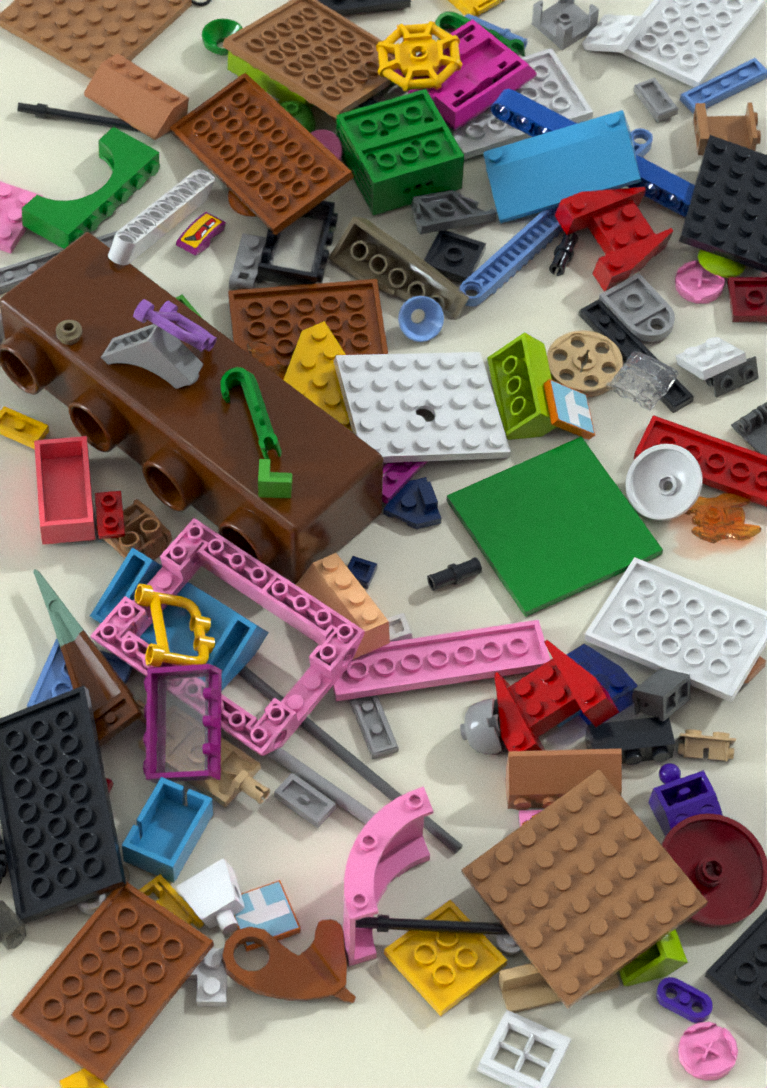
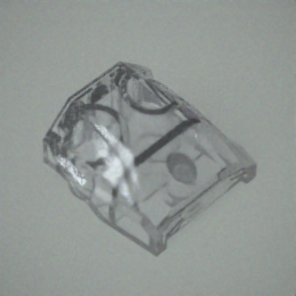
(643, 380)

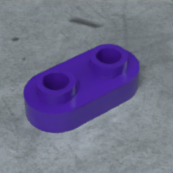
(685, 999)

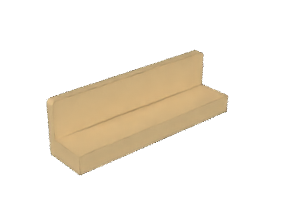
(526, 989)

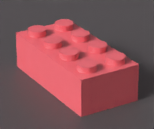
(64, 490)

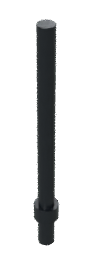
(43, 111)
(384, 924)

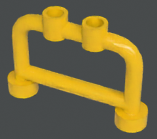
(199, 624)

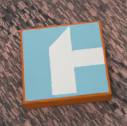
(569, 409)
(268, 910)

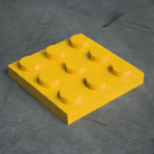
(445, 964)

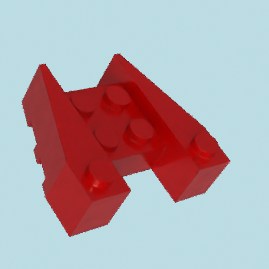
(617, 228)
(547, 699)

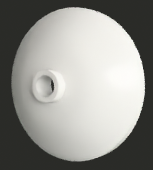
(653, 472)

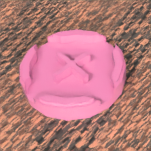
(697, 283)
(707, 1051)

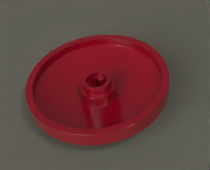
(723, 865)

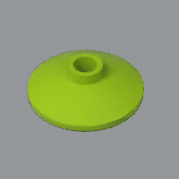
(719, 265)

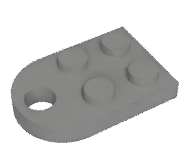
(639, 308)

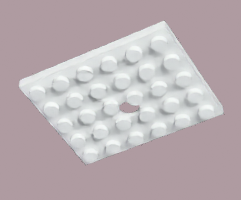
(389, 388)

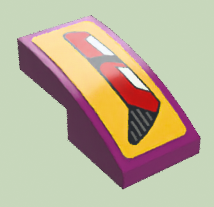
(199, 233)

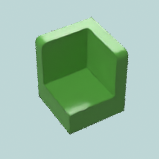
(273, 483)

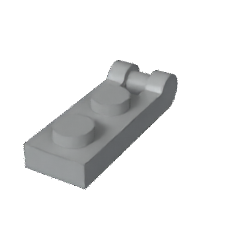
(246, 263)

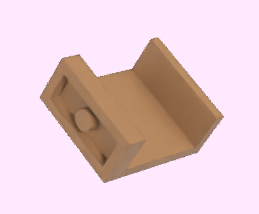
(734, 129)

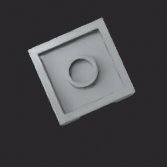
(564, 21)

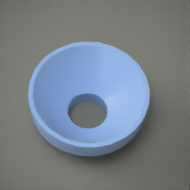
(431, 323)

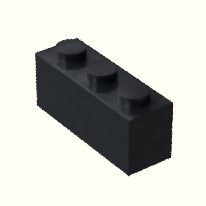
(637, 738)

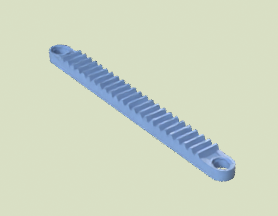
(526, 244)

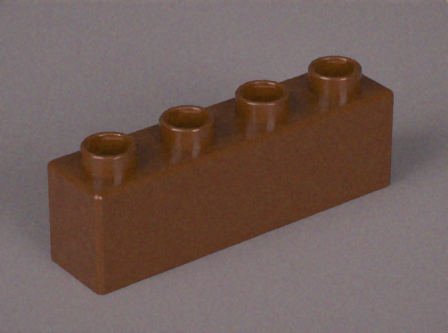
(188, 437)

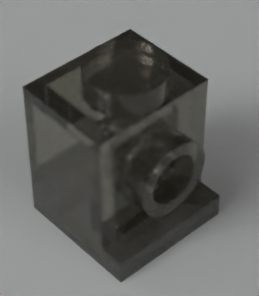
(11, 927)

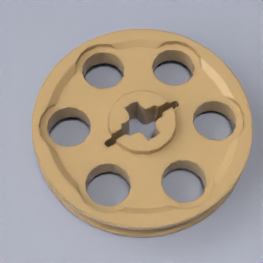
(576, 356)

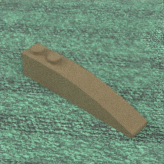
(373, 254)

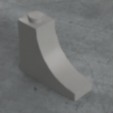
(157, 352)

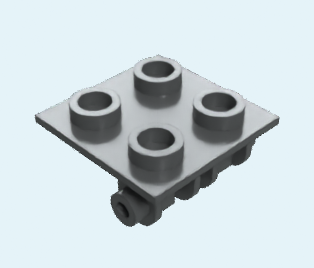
(754, 428)

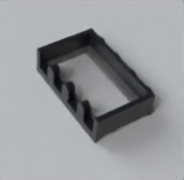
(299, 249)

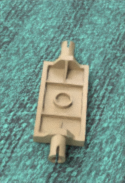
(236, 773)

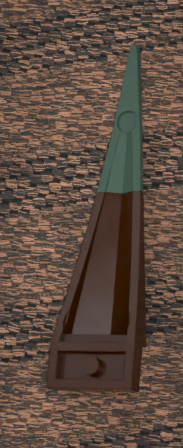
(110, 697)

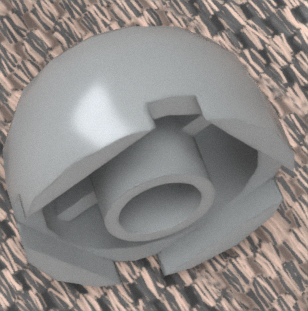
(483, 728)

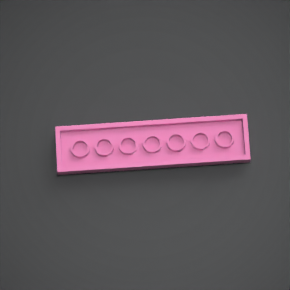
(444, 660)

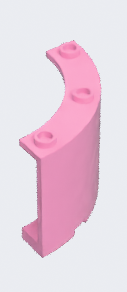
(383, 849)

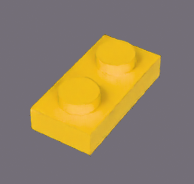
(21, 427)

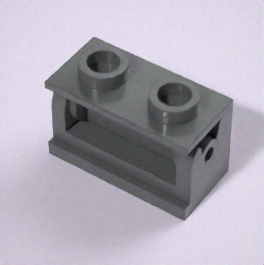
(662, 694)

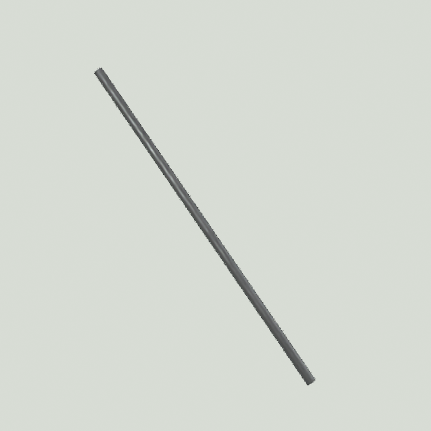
(350, 759)

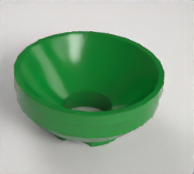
(216, 32)

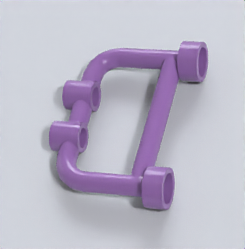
(165, 319)

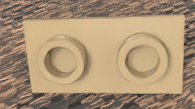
(695, 743)

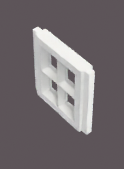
(534, 1032)

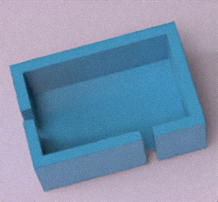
(167, 830)

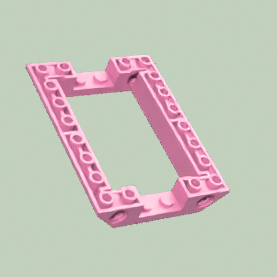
(204, 547)

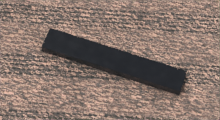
(606, 323)

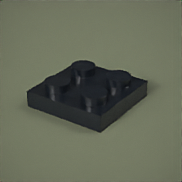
(455, 255)

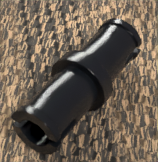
(563, 254)
(454, 574)

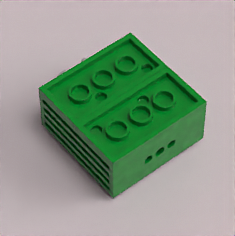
(399, 151)

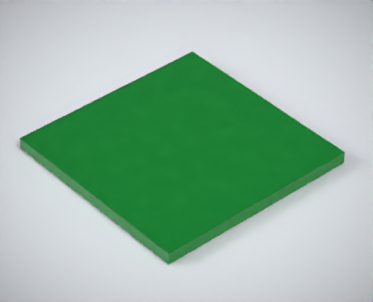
(553, 526)

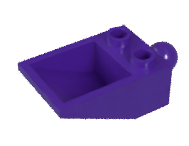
(670, 799)

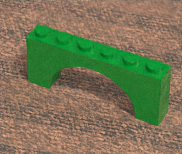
(67, 220)

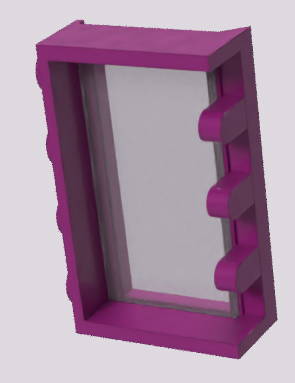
(183, 723)

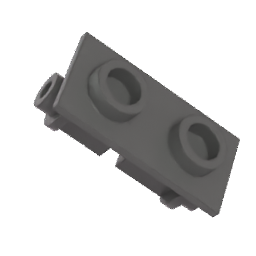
(734, 377)

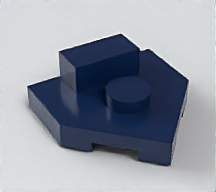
(415, 505)

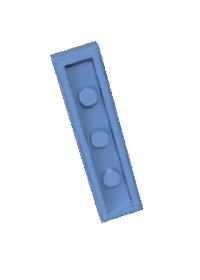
(725, 85)

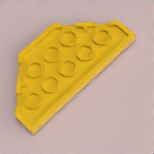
(314, 371)

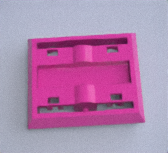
(482, 61)

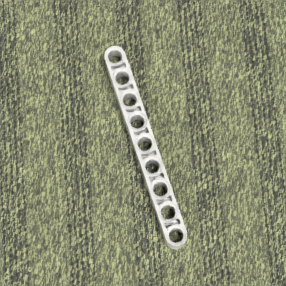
(160, 217)

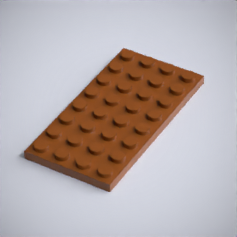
(261, 153)

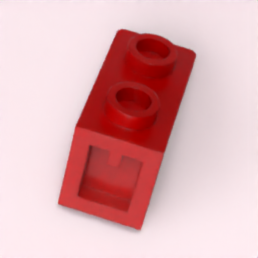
(109, 514)

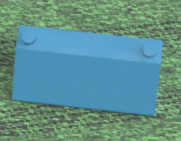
(561, 163)
(234, 635)

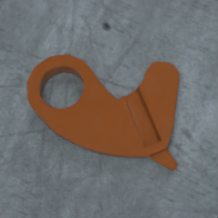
(289, 976)

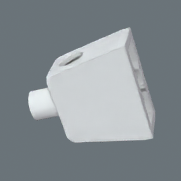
(214, 896)

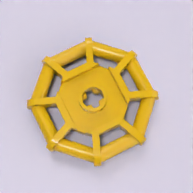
(419, 39)

